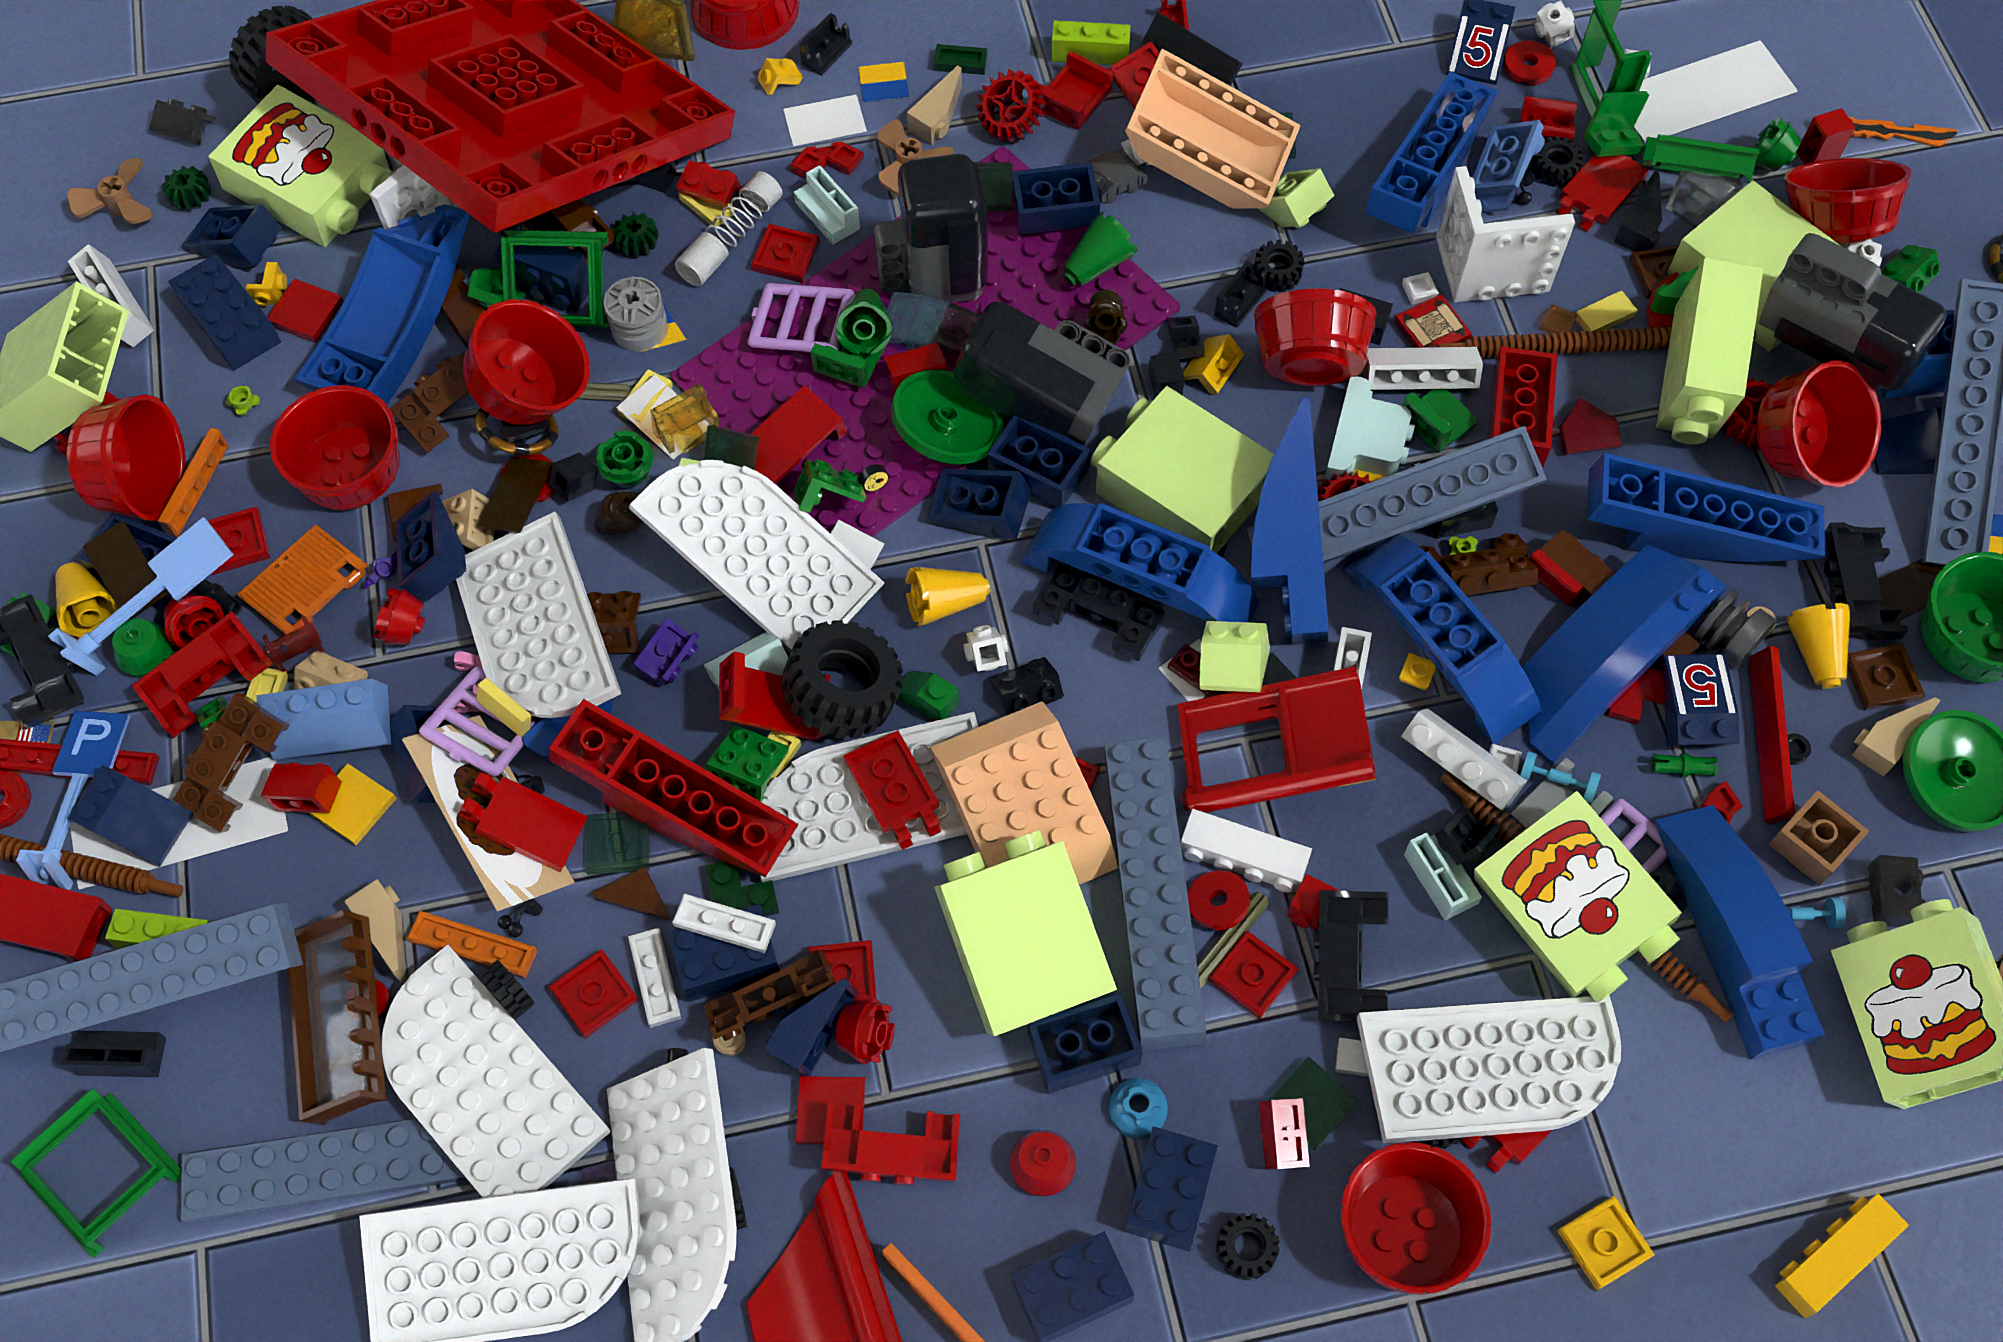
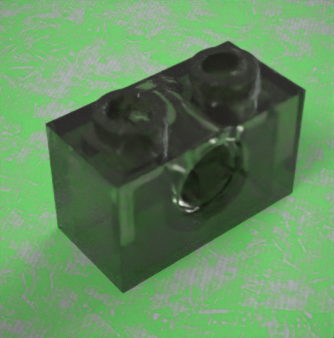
(1890, 873)

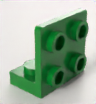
(1613, 124)
(844, 364)
(1439, 417)
(820, 474)
(747, 760)

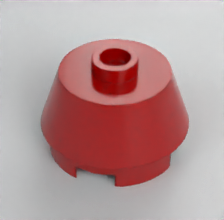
(190, 618)
(399, 618)
(865, 1030)
(1042, 1163)

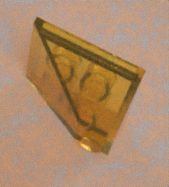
(656, 26)

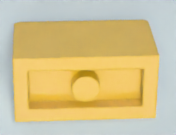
(1217, 364)

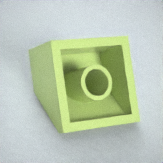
(1298, 197)
(1233, 656)

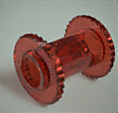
(296, 641)

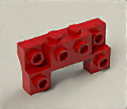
(197, 668)
(890, 1154)

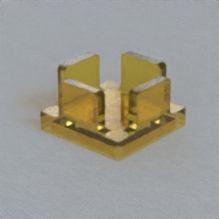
(678, 419)

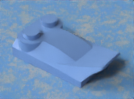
(1505, 162)

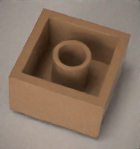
(1818, 838)

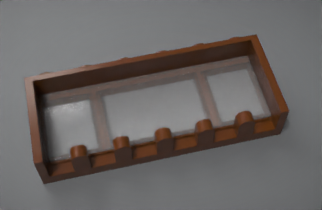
(335, 1019)

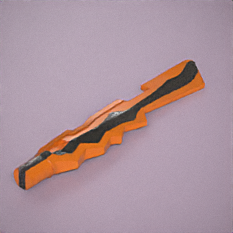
(1919, 133)

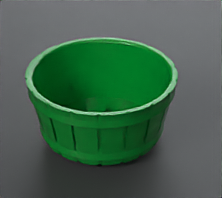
(1966, 617)

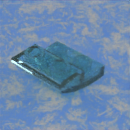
(915, 319)

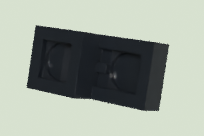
(1185, 337)

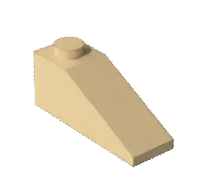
(933, 113)
(1886, 740)
(385, 923)

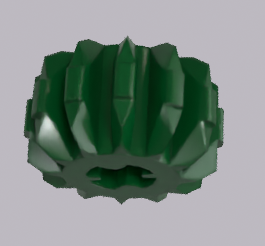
(186, 188)
(635, 234)

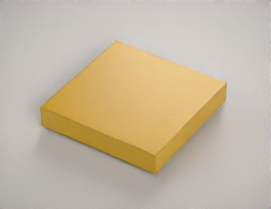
(356, 805)
(1605, 1243)

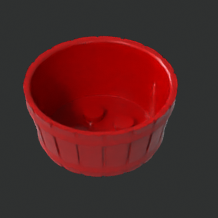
(743, 22)
(1849, 196)
(1314, 335)
(524, 362)
(1820, 425)
(337, 446)
(127, 457)
(1415, 1218)

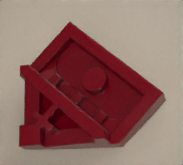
(1589, 430)

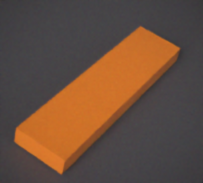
(193, 482)
(472, 943)
(929, 1295)

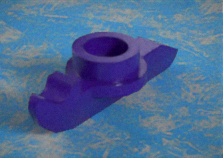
(382, 568)

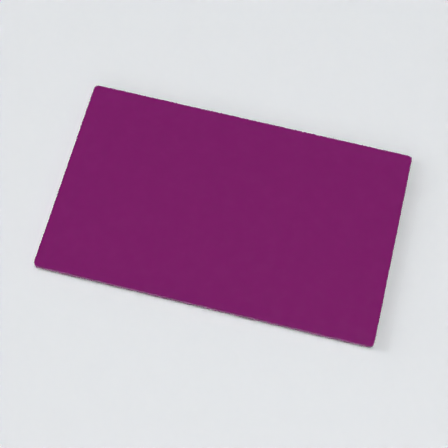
(1023, 271)

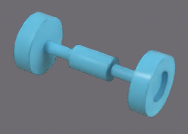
(1560, 777)
(1833, 911)

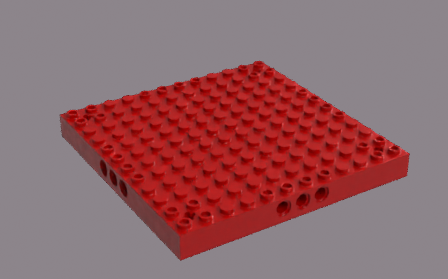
(500, 97)

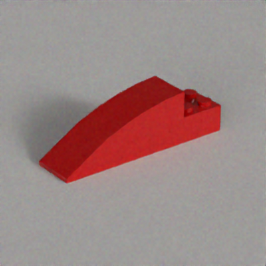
(670, 791)

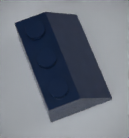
(405, 724)

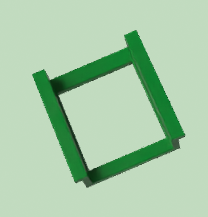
(1629, 68)
(1700, 156)
(592, 240)
(57, 1132)

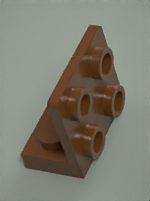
(617, 619)

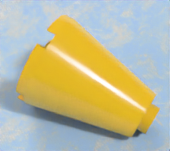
(943, 592)
(81, 600)
(1823, 641)

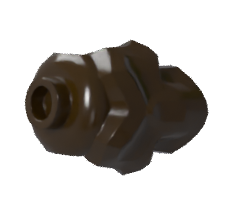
(1106, 316)
(616, 515)

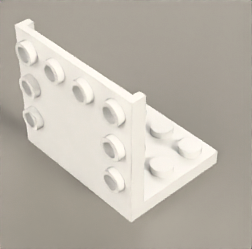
(405, 196)
(1497, 256)

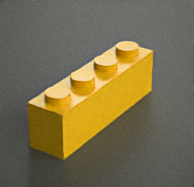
(1841, 1255)

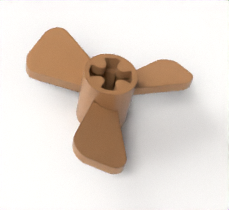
(894, 138)
(113, 193)

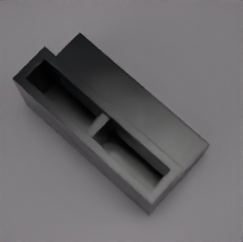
(115, 1054)

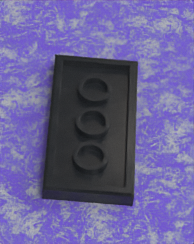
(1191, 48)

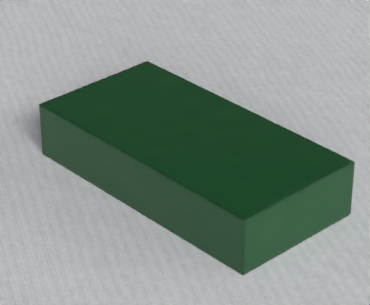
(970, 59)

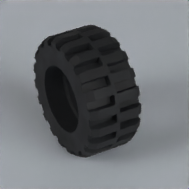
(249, 53)
(833, 708)

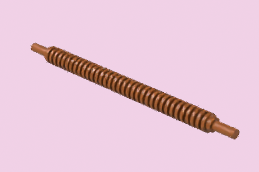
(1573, 341)
(95, 869)
(1697, 990)

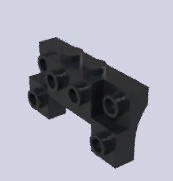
(1856, 582)
(1103, 605)
(40, 662)
(1342, 952)

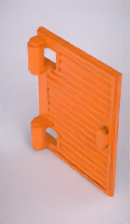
(303, 580)

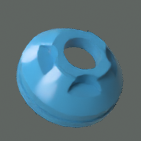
(1132, 1123)

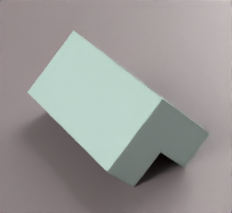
(827, 206)
(761, 653)
(1441, 877)

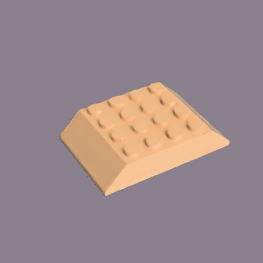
(1210, 134)
(1022, 780)

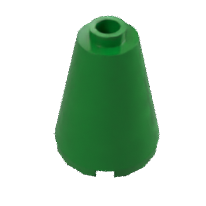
(1098, 251)
(864, 324)

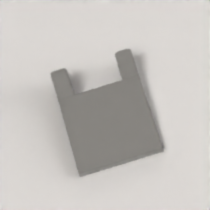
(1548, 796)

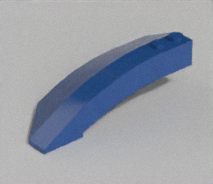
(390, 305)
(1613, 644)

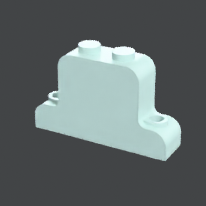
(1369, 434)

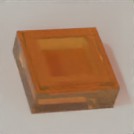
(1558, 320)

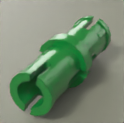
(1684, 765)

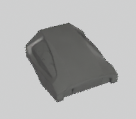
(1116, 174)

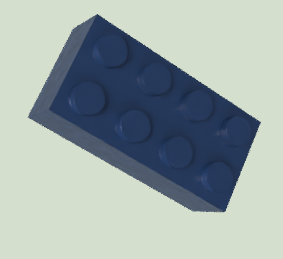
(225, 311)

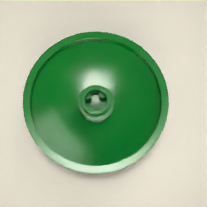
(943, 421)
(1957, 770)

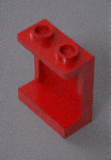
(1077, 91)

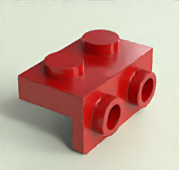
(1554, 115)
(708, 183)

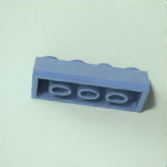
(330, 718)

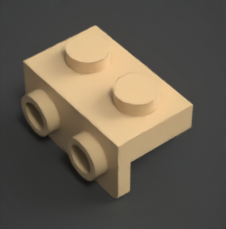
(322, 670)

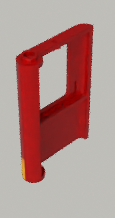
(1320, 733)

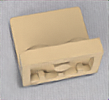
(465, 513)

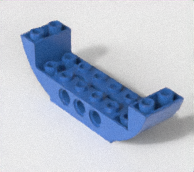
(1143, 560)
(1450, 633)

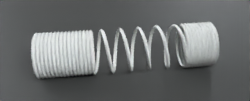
(707, 250)

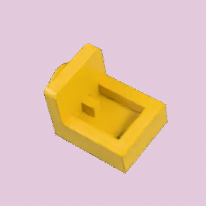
(778, 72)
(272, 286)
(1417, 671)

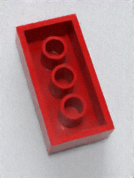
(1524, 396)

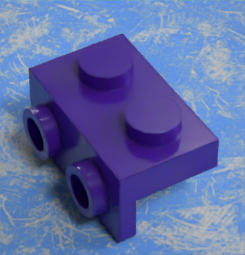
(664, 652)

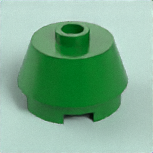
(1777, 145)
(625, 459)
(140, 646)

